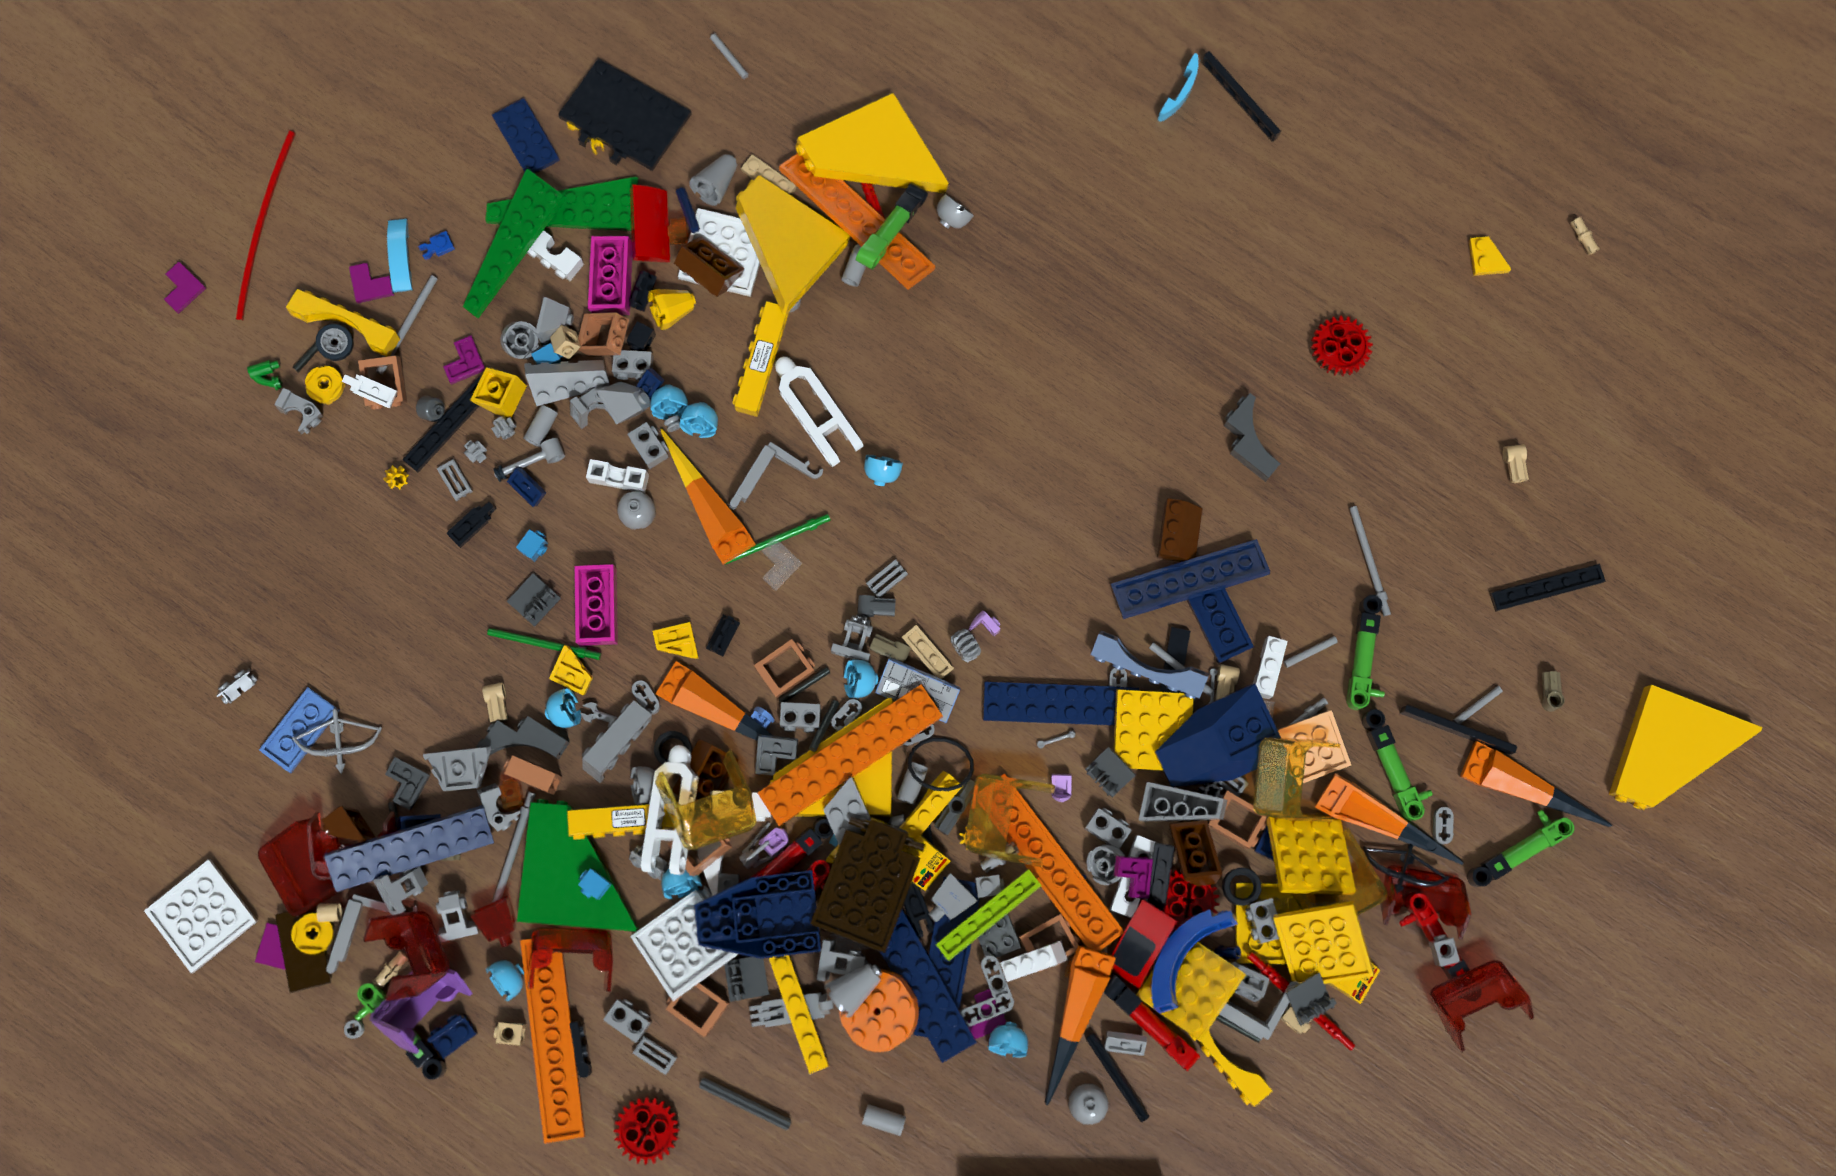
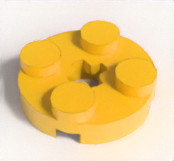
(326, 395)
(304, 942)

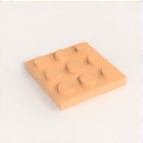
(1319, 760)

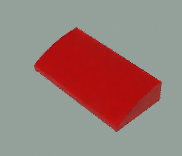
(649, 224)

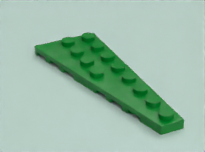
(586, 207)
(524, 221)

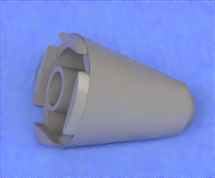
(714, 179)
(853, 988)

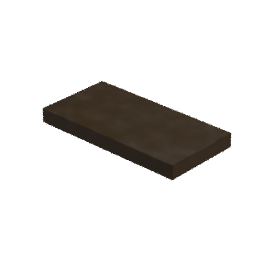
(301, 969)

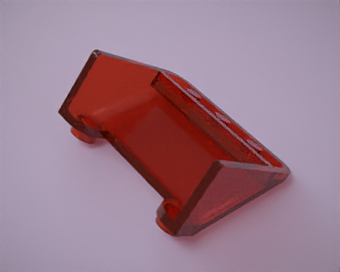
(289, 869)

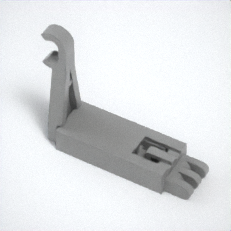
(760, 466)
(348, 927)
(817, 1004)
(1252, 1023)

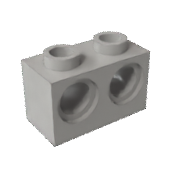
(634, 359)
(645, 447)
(800, 711)
(1105, 833)
(1259, 922)
(1253, 984)
(625, 1025)

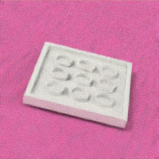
(731, 238)
(200, 916)
(673, 949)

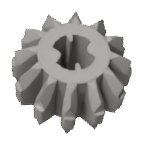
(965, 645)

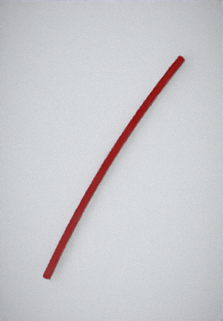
(259, 224)

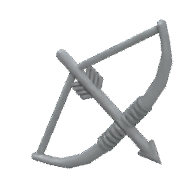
(337, 728)

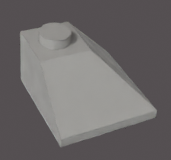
(551, 318)
(624, 401)

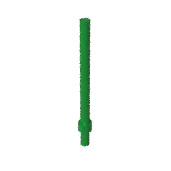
(810, 525)
(579, 651)

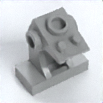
(288, 401)
(581, 407)
(860, 625)
(488, 797)
(393, 892)
(453, 902)
(829, 957)

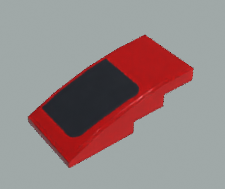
(1142, 943)

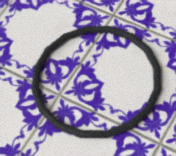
(940, 788)

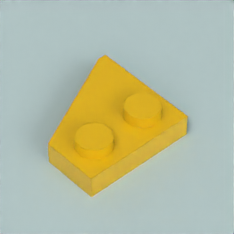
(1486, 257)
(676, 640)
(571, 672)

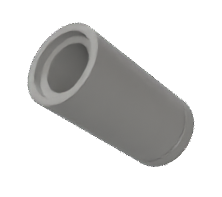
(854, 269)
(540, 425)
(910, 787)
(884, 1120)

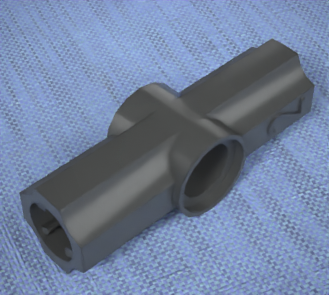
(949, 816)

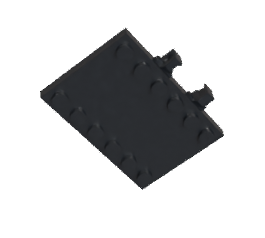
(624, 115)

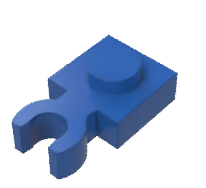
(439, 244)

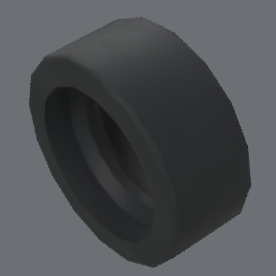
(664, 737)
(1255, 881)

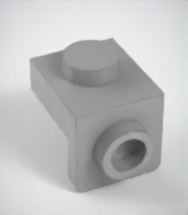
(989, 886)

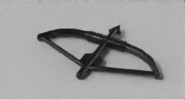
(1406, 859)

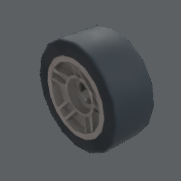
(325, 337)

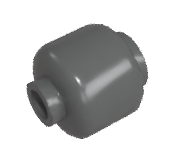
(430, 408)

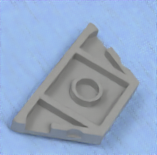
(459, 768)
(843, 805)

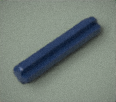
(687, 210)

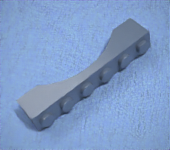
(1112, 650)

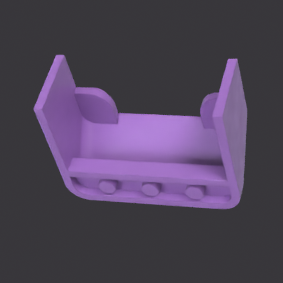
(399, 1016)

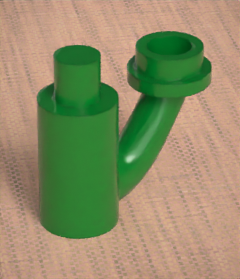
(264, 368)

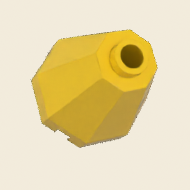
(670, 306)

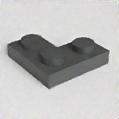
(770, 749)
(412, 782)

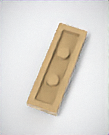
(755, 167)
(927, 652)

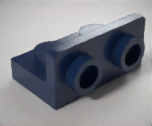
(453, 1035)

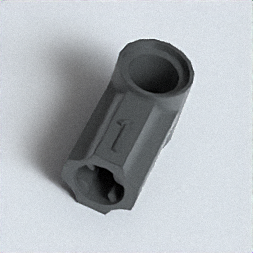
(871, 606)

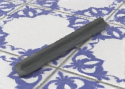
(745, 1103)

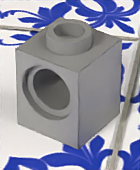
(1451, 955)

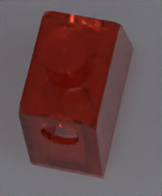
(496, 921)

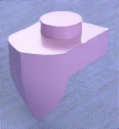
(991, 624)
(1063, 787)
(778, 840)

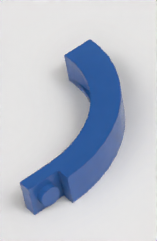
(1175, 951)

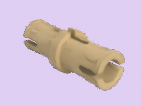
(1584, 236)
(390, 969)

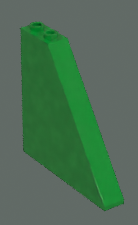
(553, 872)

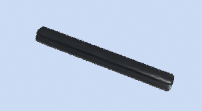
(1117, 1077)

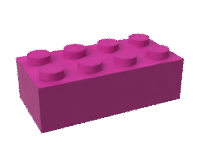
(610, 274)
(596, 605)

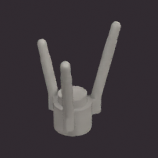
(750, 857)

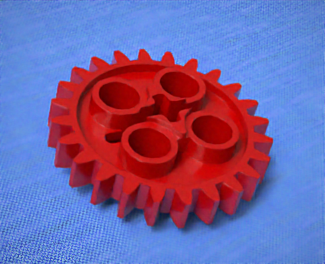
(1348, 331)
(1205, 902)
(631, 1121)

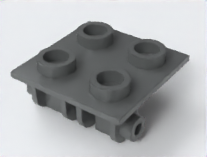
(533, 599)
(1110, 772)
(999, 938)
(746, 978)
(1310, 999)

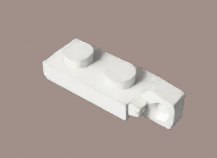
(371, 390)

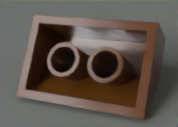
(708, 265)
(1179, 531)
(709, 767)
(347, 824)
(1196, 852)

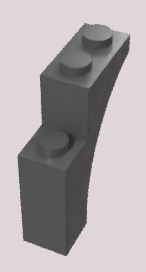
(1249, 449)
(529, 734)

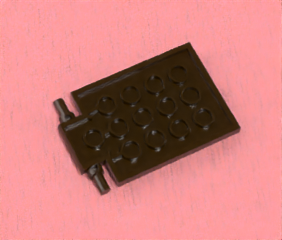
(868, 883)

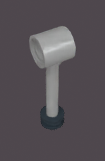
(550, 451)

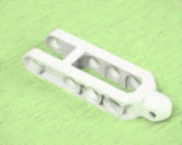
(788, 372)
(678, 762)

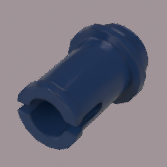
(1228, 952)

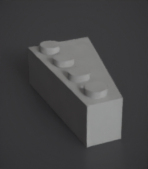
(564, 380)
(615, 740)
(1175, 804)

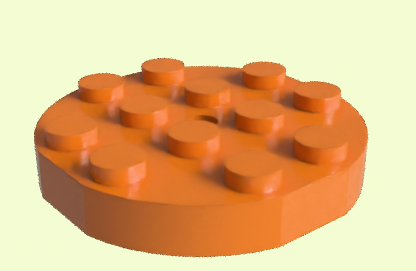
(885, 1016)

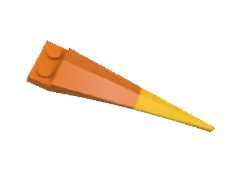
(720, 524)

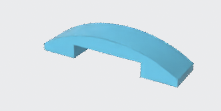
(1172, 106)
(398, 255)

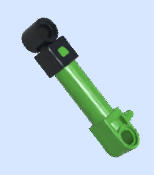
(903, 212)
(1366, 631)
(1383, 742)
(1505, 861)
(426, 1053)

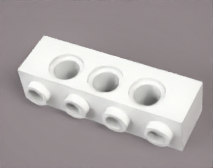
(1119, 903)

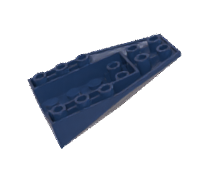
(1218, 740)
(761, 917)

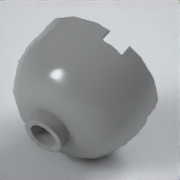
(952, 213)
(519, 339)
(636, 510)
(642, 784)
(1102, 864)
(1088, 1104)

